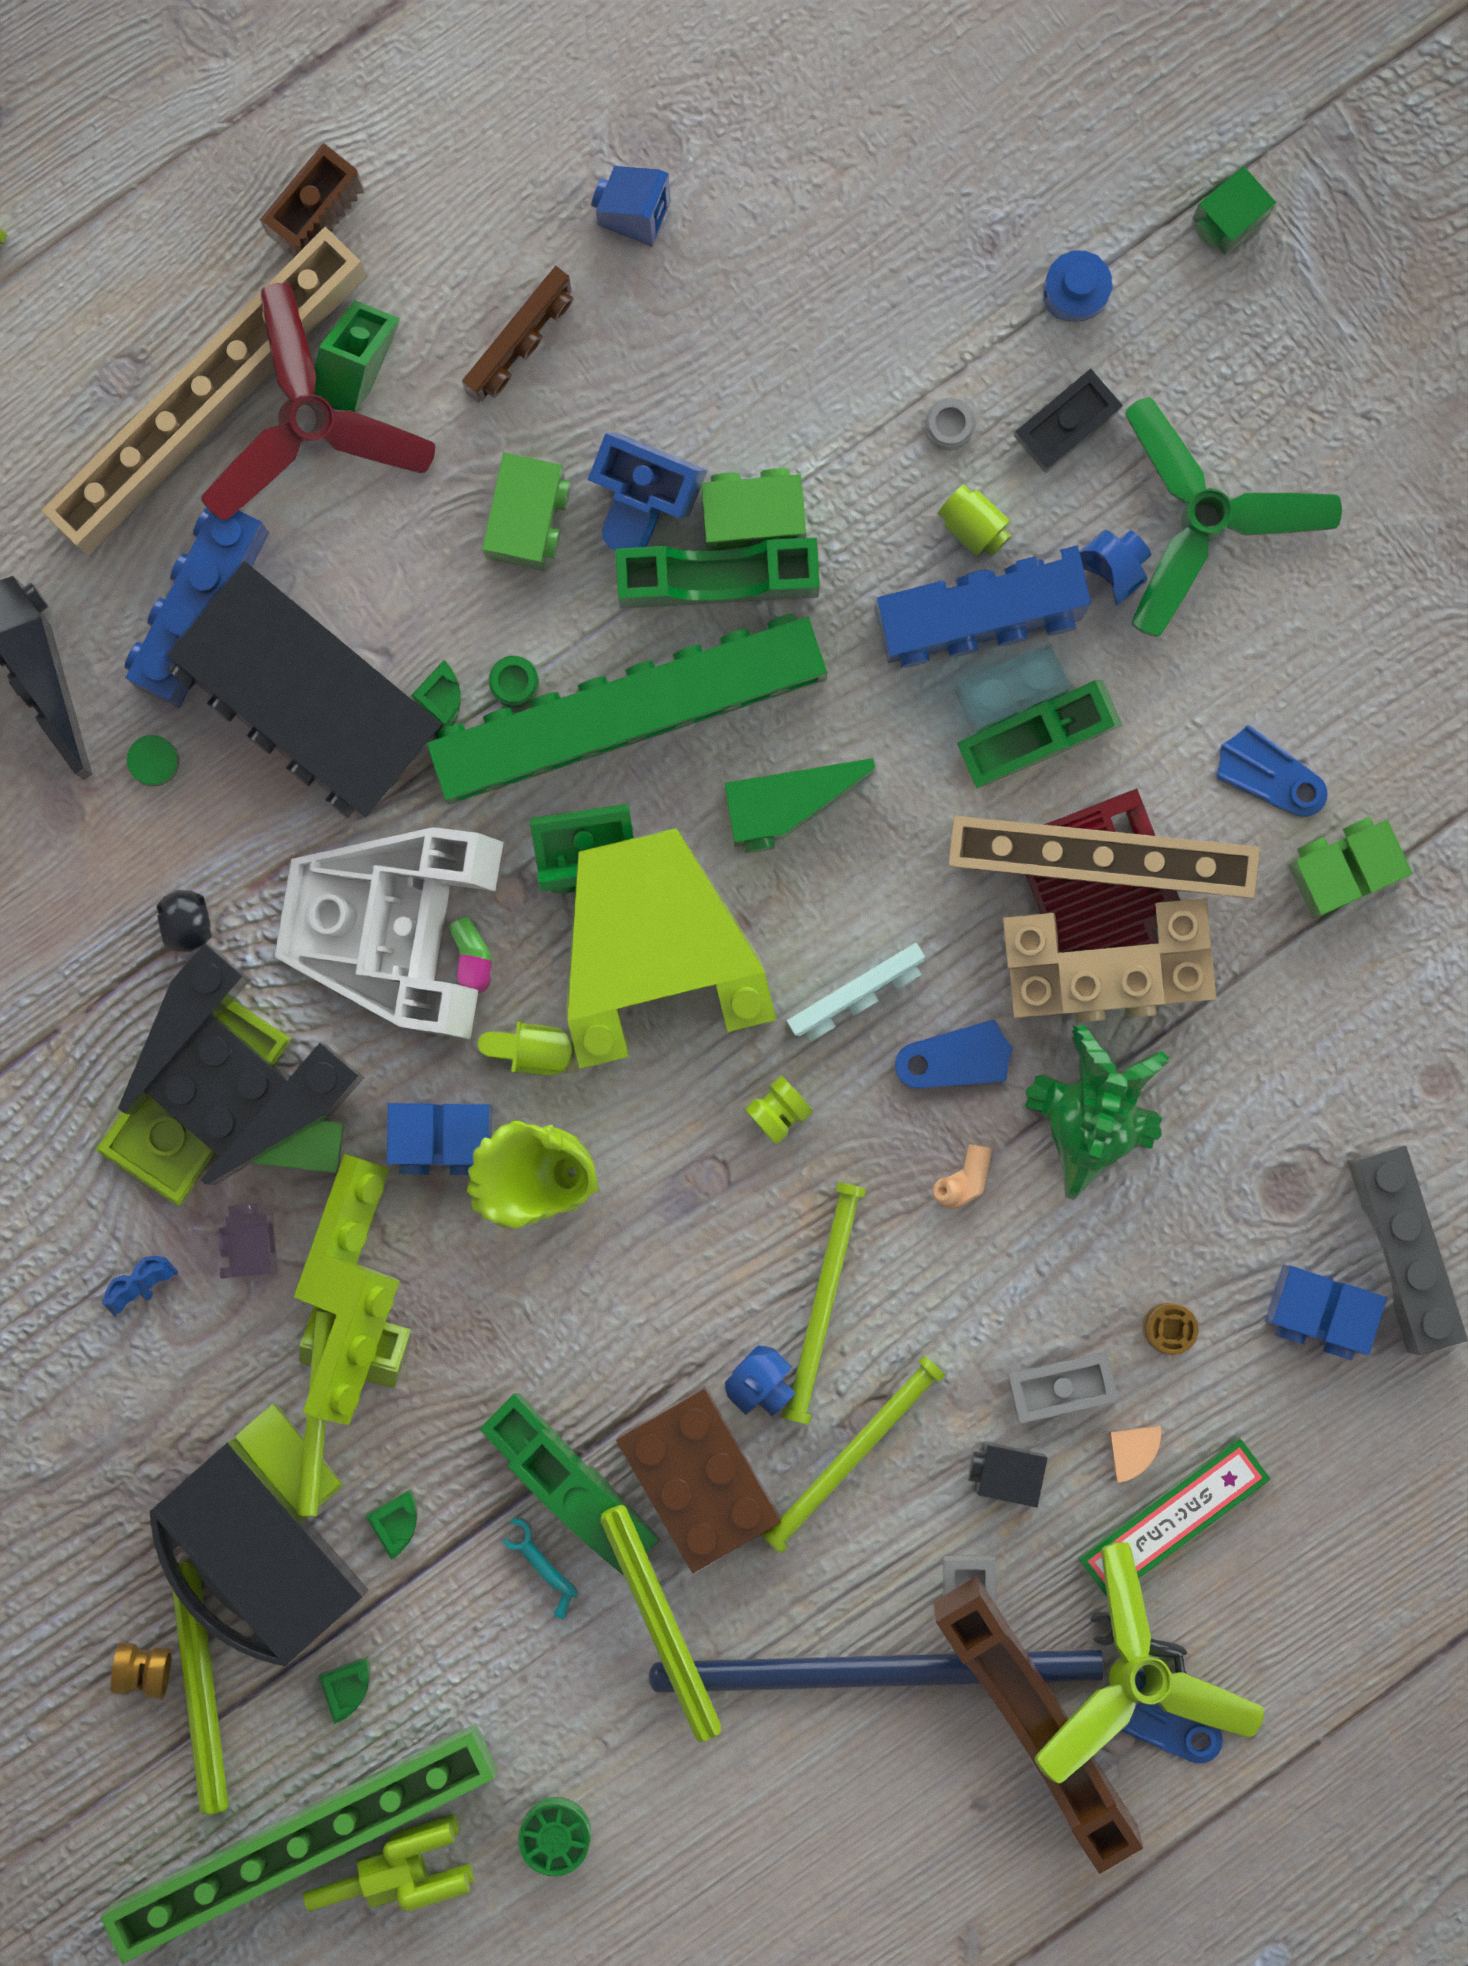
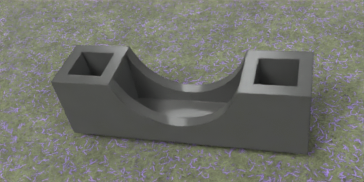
(1415, 1265)

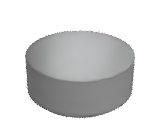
(949, 424)

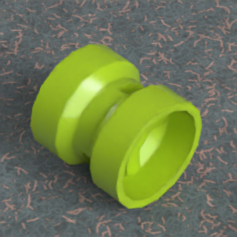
(779, 1110)

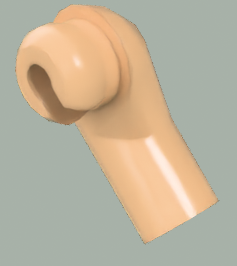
(966, 1183)

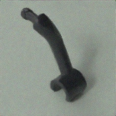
(1157, 1647)

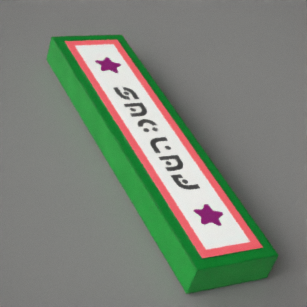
(1183, 1510)

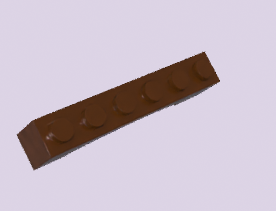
(1021, 1694)

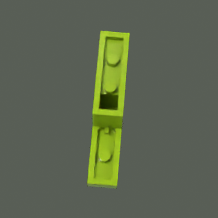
(347, 1289)

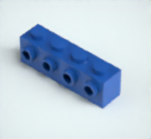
(196, 578)

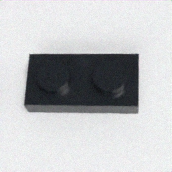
(1068, 420)

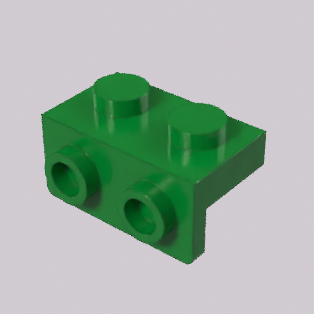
(563, 835)

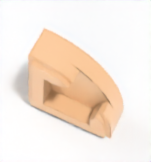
(1133, 1450)

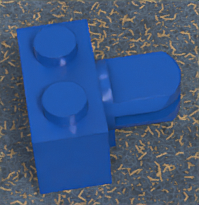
(643, 486)

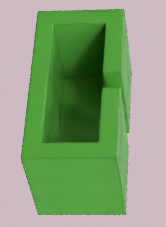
(752, 508)
(524, 511)
(1349, 868)

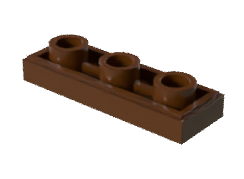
(519, 336)

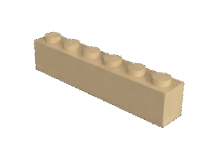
(1104, 857)

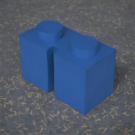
(436, 1135)
(1325, 1310)

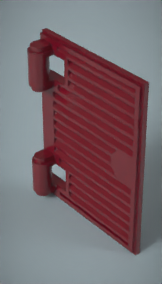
(1102, 913)

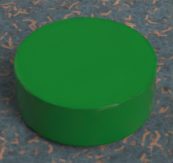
(513, 681)
(153, 760)

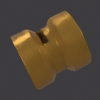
(1162, 1328)
(141, 1670)

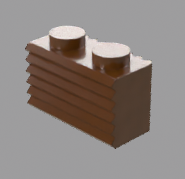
(313, 200)

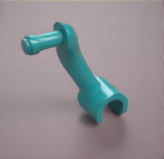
(543, 1567)

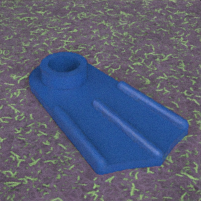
(1269, 773)
(958, 1057)
(1170, 1731)

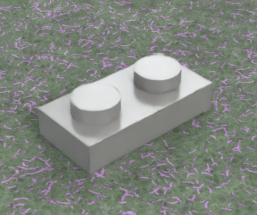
(1062, 1387)

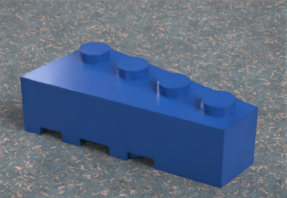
(984, 609)

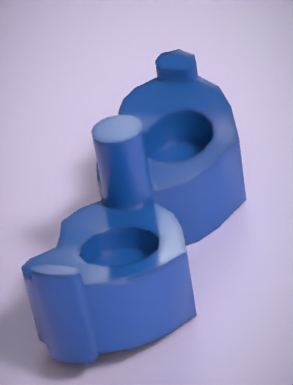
(144, 1276)

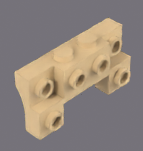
(1111, 978)

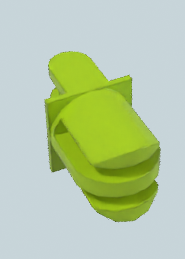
(533, 1049)

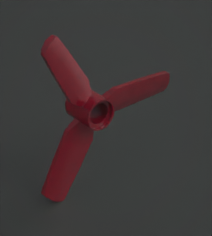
(279, 445)

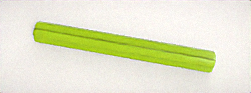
(660, 1623)
(201, 1702)

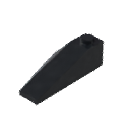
(37, 670)

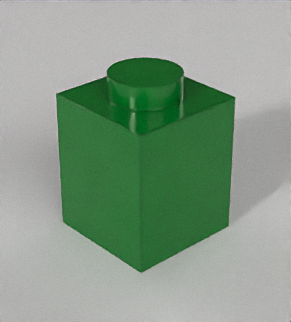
(1232, 211)

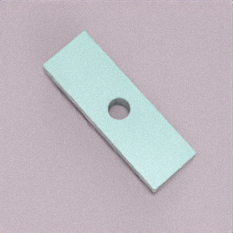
(857, 994)

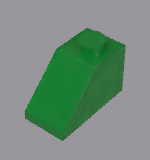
(353, 356)

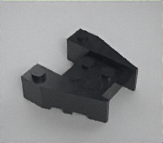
(220, 1081)

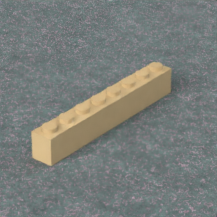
(198, 399)

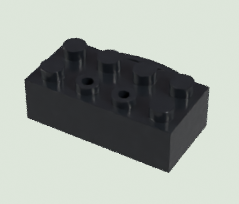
(252, 1558)

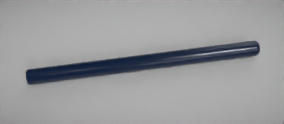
(870, 1671)

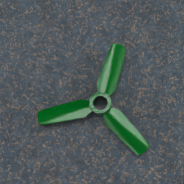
(1244, 514)

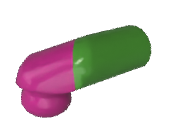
(474, 956)

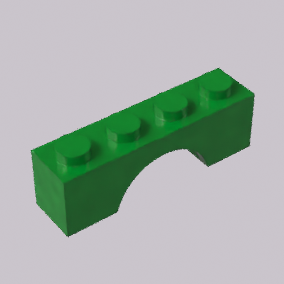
(745, 574)

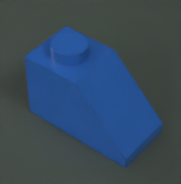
(633, 202)

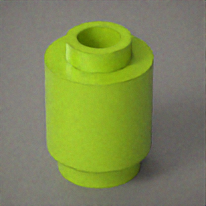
(975, 521)

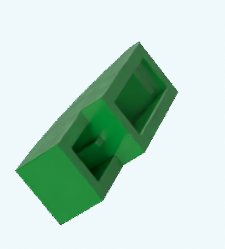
(1039, 733)

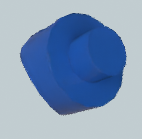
(1077, 286)
(1117, 561)
(760, 1381)

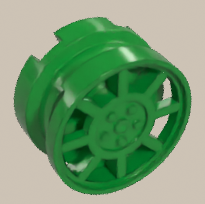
(555, 1836)

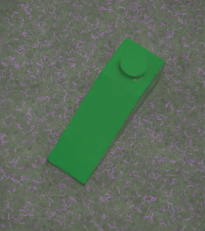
(780, 803)

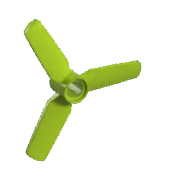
(1113, 1705)

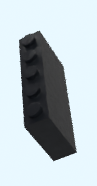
(300, 691)

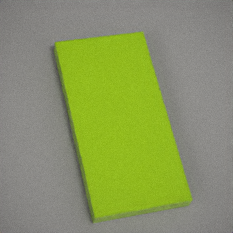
(158, 1146)

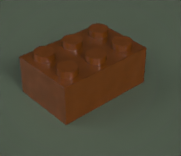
(698, 1479)

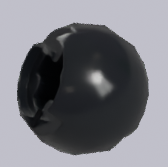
(183, 921)

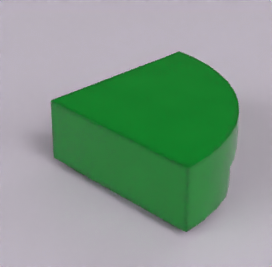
(440, 695)
(395, 1523)
(345, 1687)

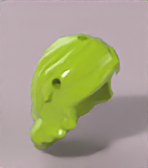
(529, 1175)

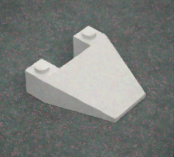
(375, 920)

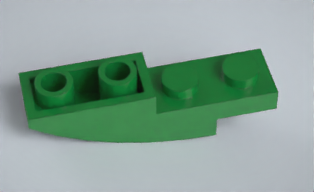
(559, 1476)

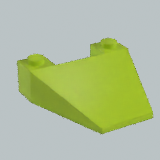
(650, 931)

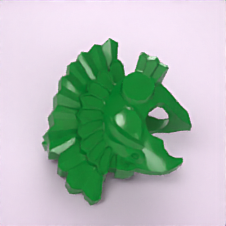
(1097, 1115)

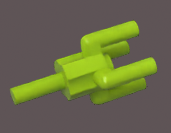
(401, 1872)

